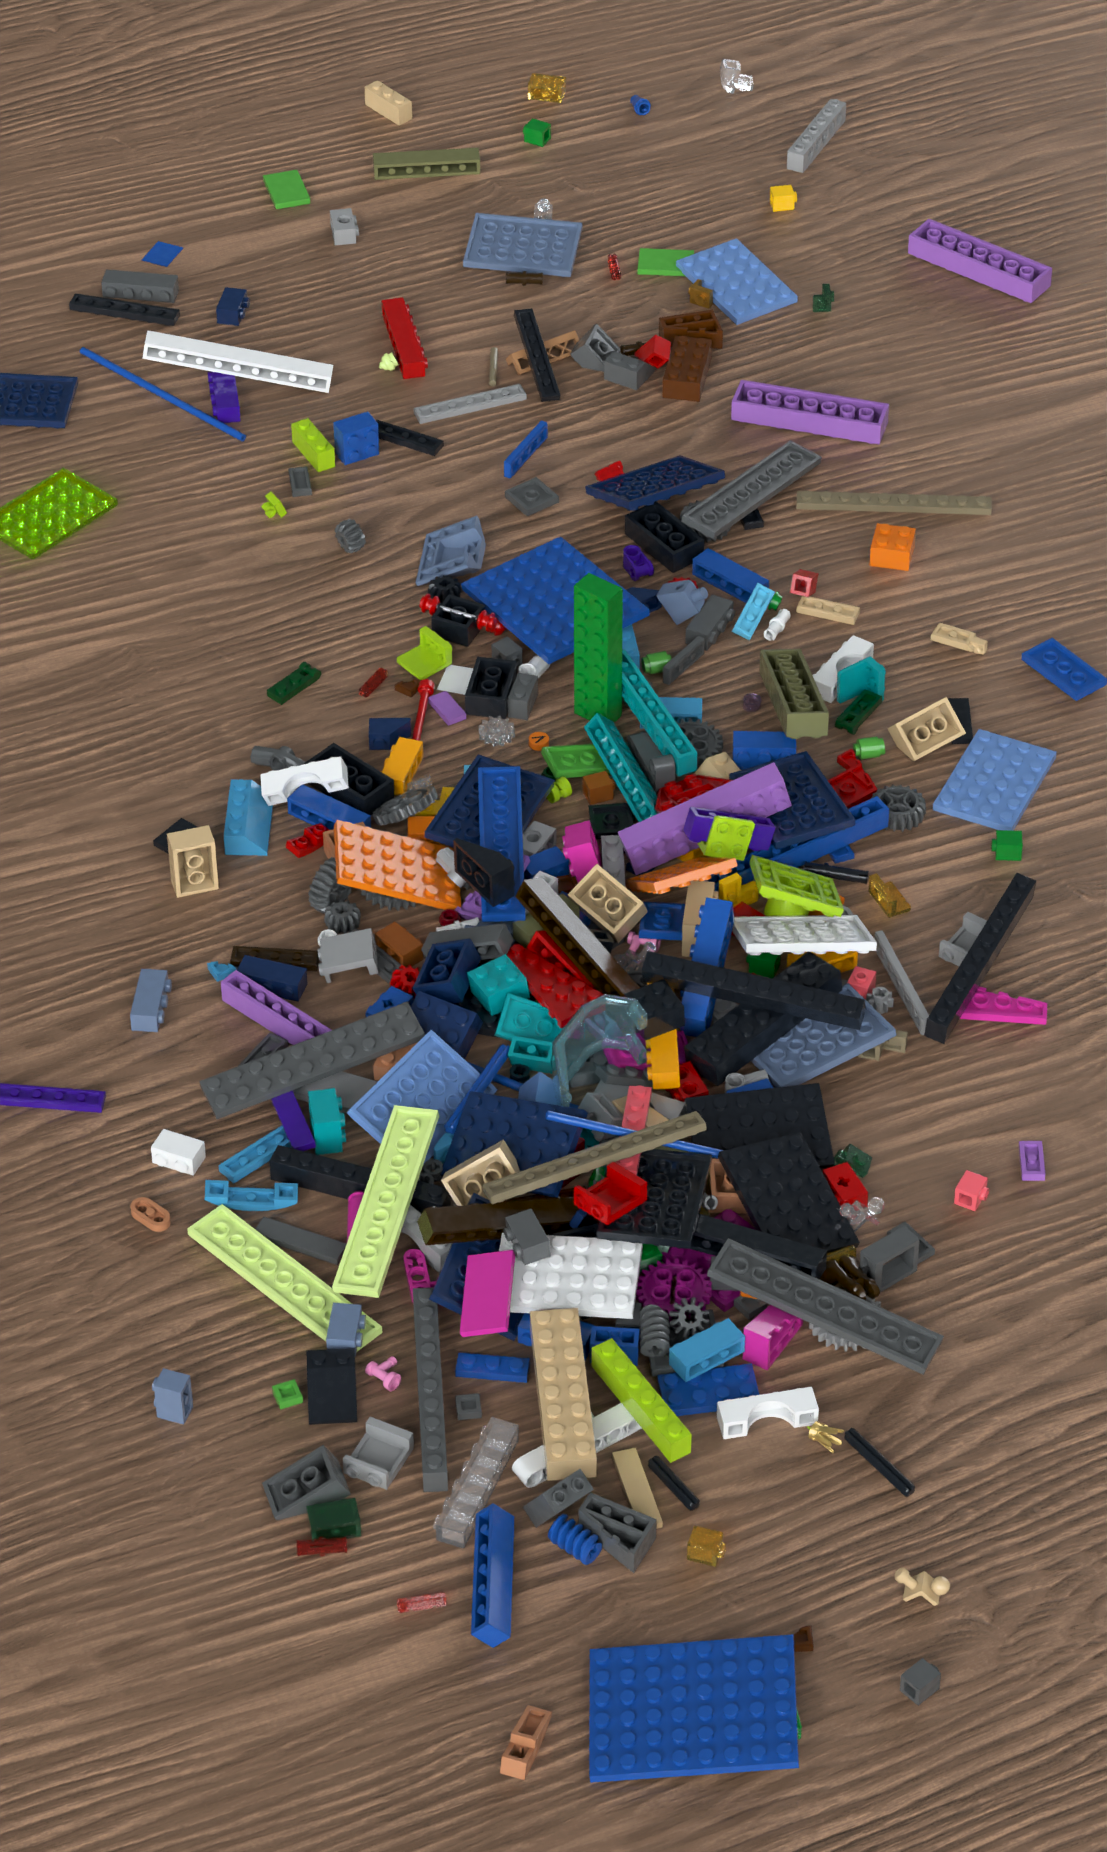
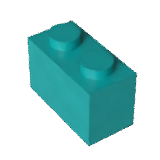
(532, 1053)

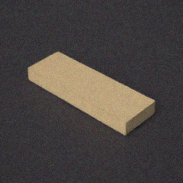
(828, 610)

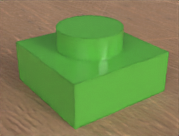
(287, 1394)

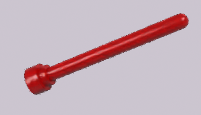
(425, 689)

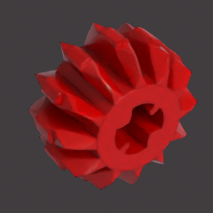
(404, 979)

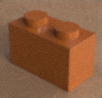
(400, 944)

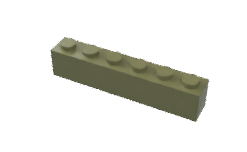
(426, 163)

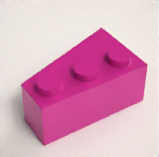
(769, 1335)

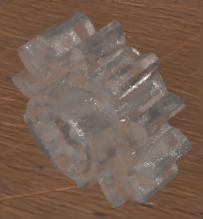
(496, 731)

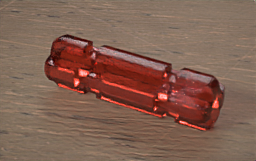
(614, 267)
(373, 682)
(421, 1602)

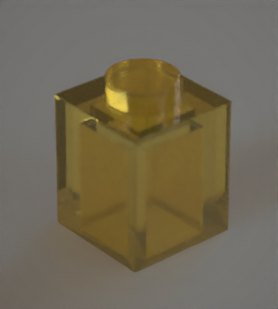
(705, 1546)

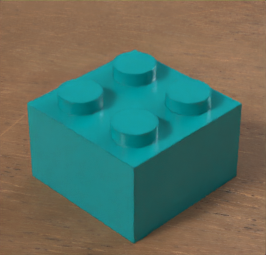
(494, 981)
(326, 1121)

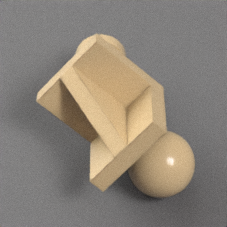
(922, 1585)

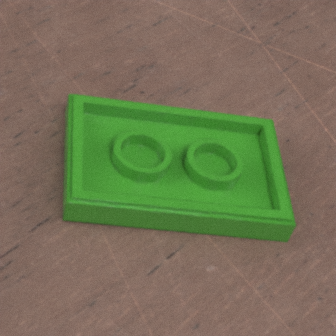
(286, 189)
(661, 261)
(573, 760)

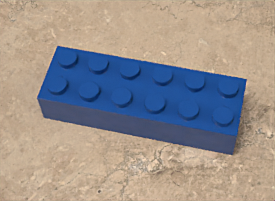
(710, 948)

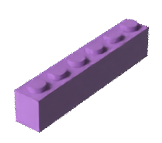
(269, 1009)

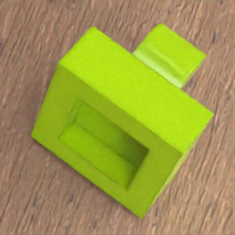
(273, 506)

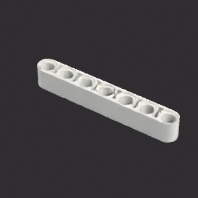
(607, 1429)

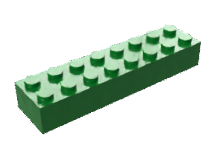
(598, 648)

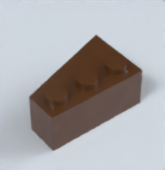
(696, 325)

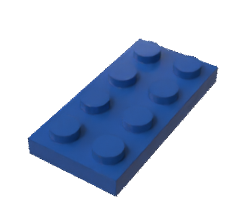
(1064, 669)
(707, 1389)

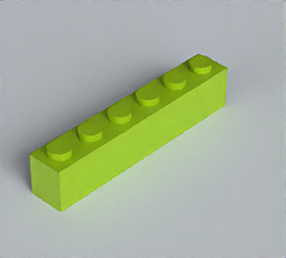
(641, 1400)

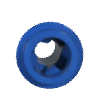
(640, 105)

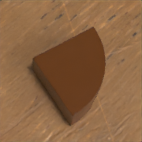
(407, 688)
(803, 1639)

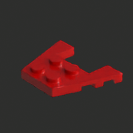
(854, 784)

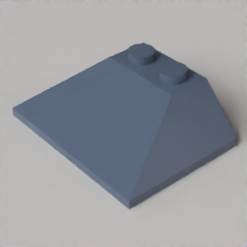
(452, 551)

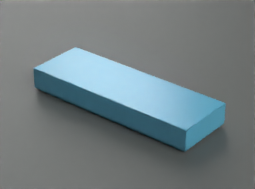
(753, 611)

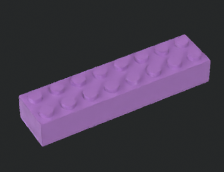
(980, 260)
(810, 412)
(663, 837)

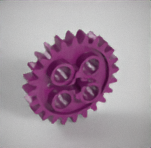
(656, 1285)

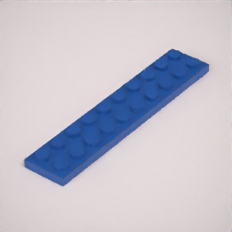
(502, 831)

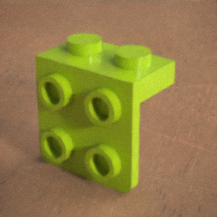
(428, 657)
(728, 838)

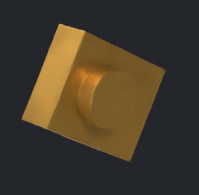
(700, 295)

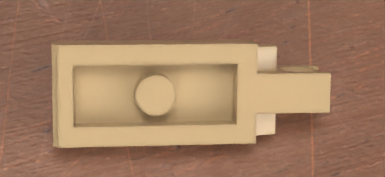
(959, 638)

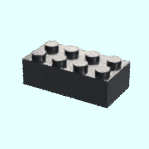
(663, 536)
(367, 785)

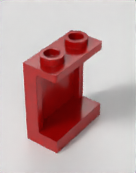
(612, 1195)

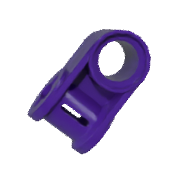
(636, 563)

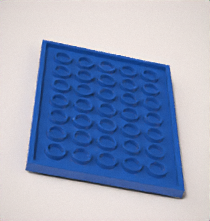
(537, 596)
(693, 1708)

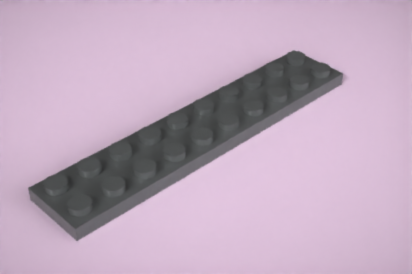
(751, 489)
(312, 1060)
(825, 1306)

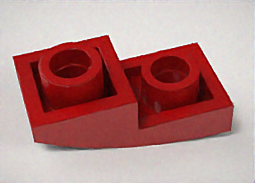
(309, 842)

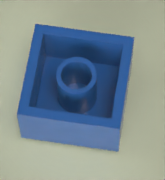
(356, 438)

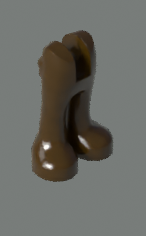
(850, 1277)

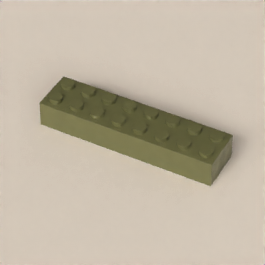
(794, 693)

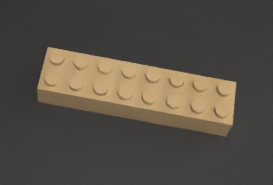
(562, 1393)

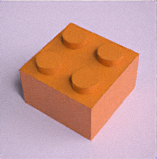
(892, 547)

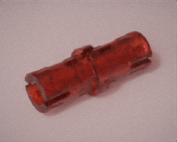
(339, 1546)

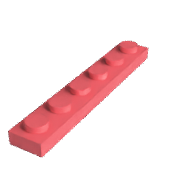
(635, 1118)

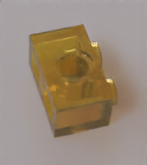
(546, 88)

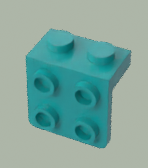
(862, 675)

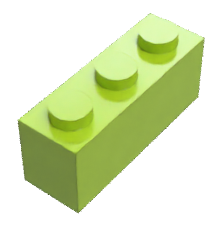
(313, 445)

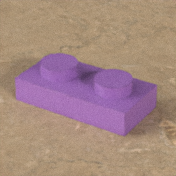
(1031, 1161)

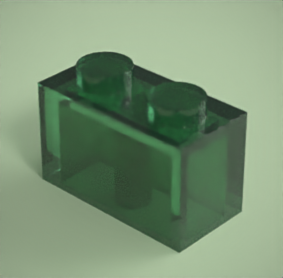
(334, 1519)

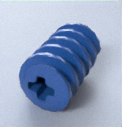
(574, 1539)

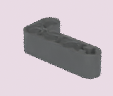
(656, 767)

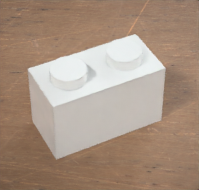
(178, 1152)

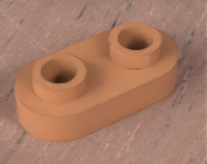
(150, 1214)

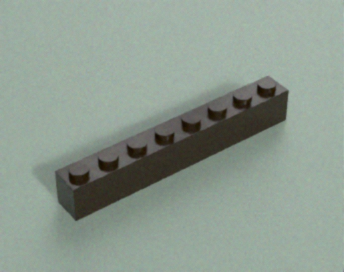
(574, 938)
(487, 1221)

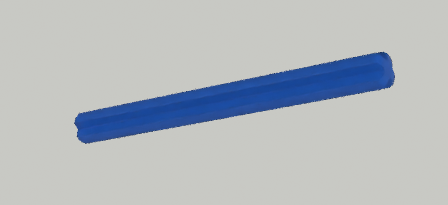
(479, 1085)

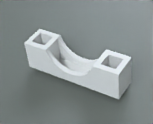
(850, 653)
(280, 784)
(794, 1406)

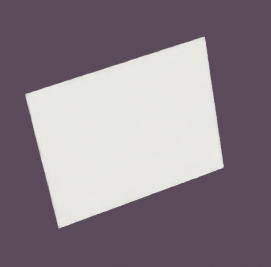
(455, 679)

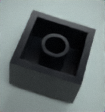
(662, 1008)

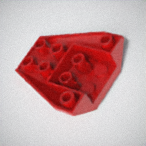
(684, 790)

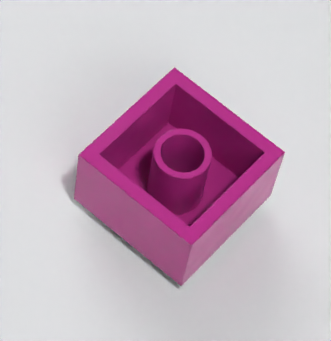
(581, 849)

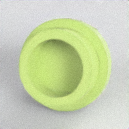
(388, 362)

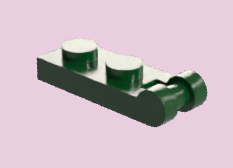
(293, 683)
(858, 711)

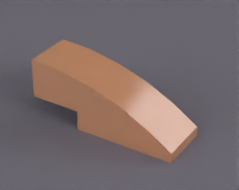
(525, 1742)

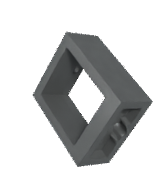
(901, 1243)
(558, 1498)

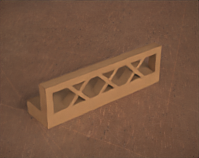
(558, 342)

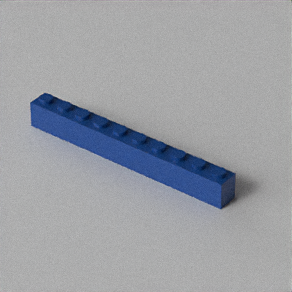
(869, 818)

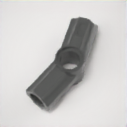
(275, 758)

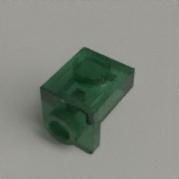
(822, 302)
(856, 1158)

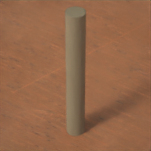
(493, 367)

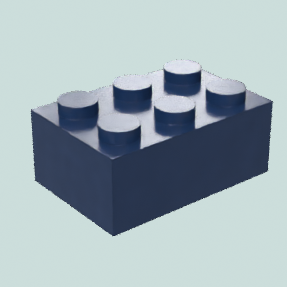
(446, 970)
(450, 1022)

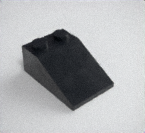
(484, 871)
(331, 1386)

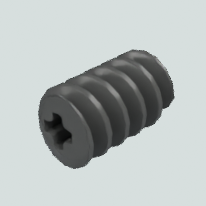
(654, 1331)

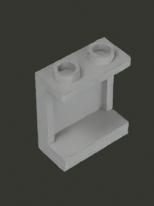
(962, 940)
(347, 953)
(379, 1453)

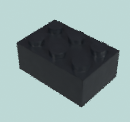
(490, 687)

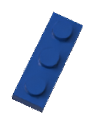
(492, 1367)

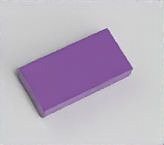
(447, 708)

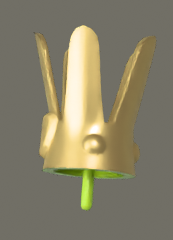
(822, 1433)

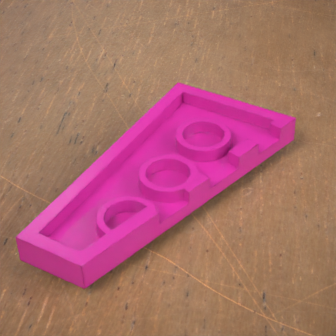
(1003, 1008)

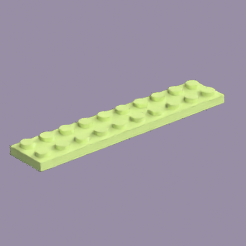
(385, 1201)
(272, 1271)

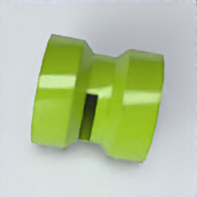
(561, 789)

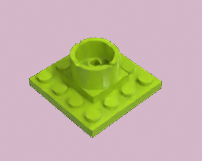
(794, 890)

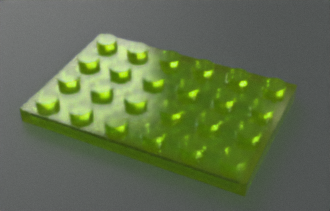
(51, 512)

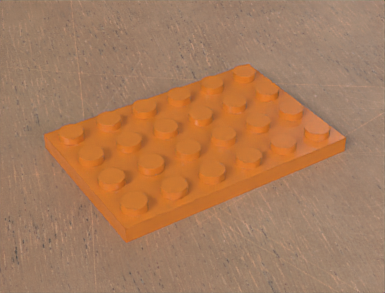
(392, 866)
(680, 874)

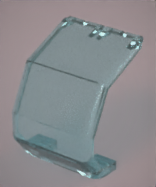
(596, 1026)

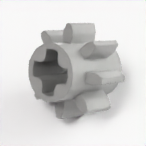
(880, 999)

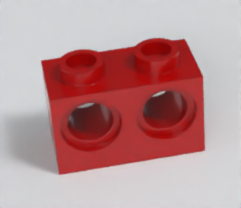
(690, 1083)

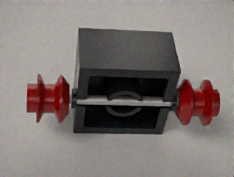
(457, 618)

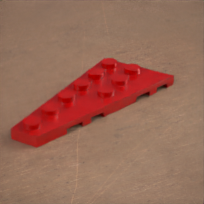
(551, 985)

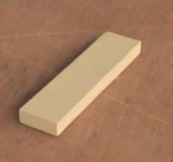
(635, 1483)

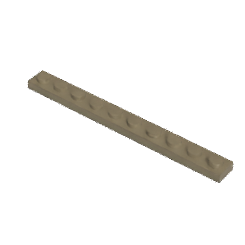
(894, 502)
(594, 1157)

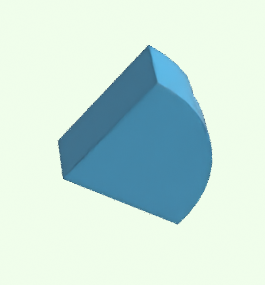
(220, 971)

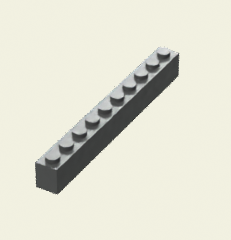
(430, 1392)

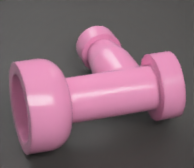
(635, 941)
(390, 1380)

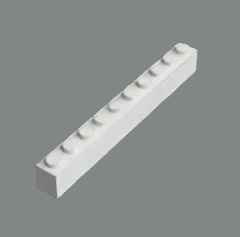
(237, 361)

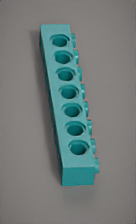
(656, 718)
(622, 766)

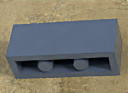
(150, 1000)

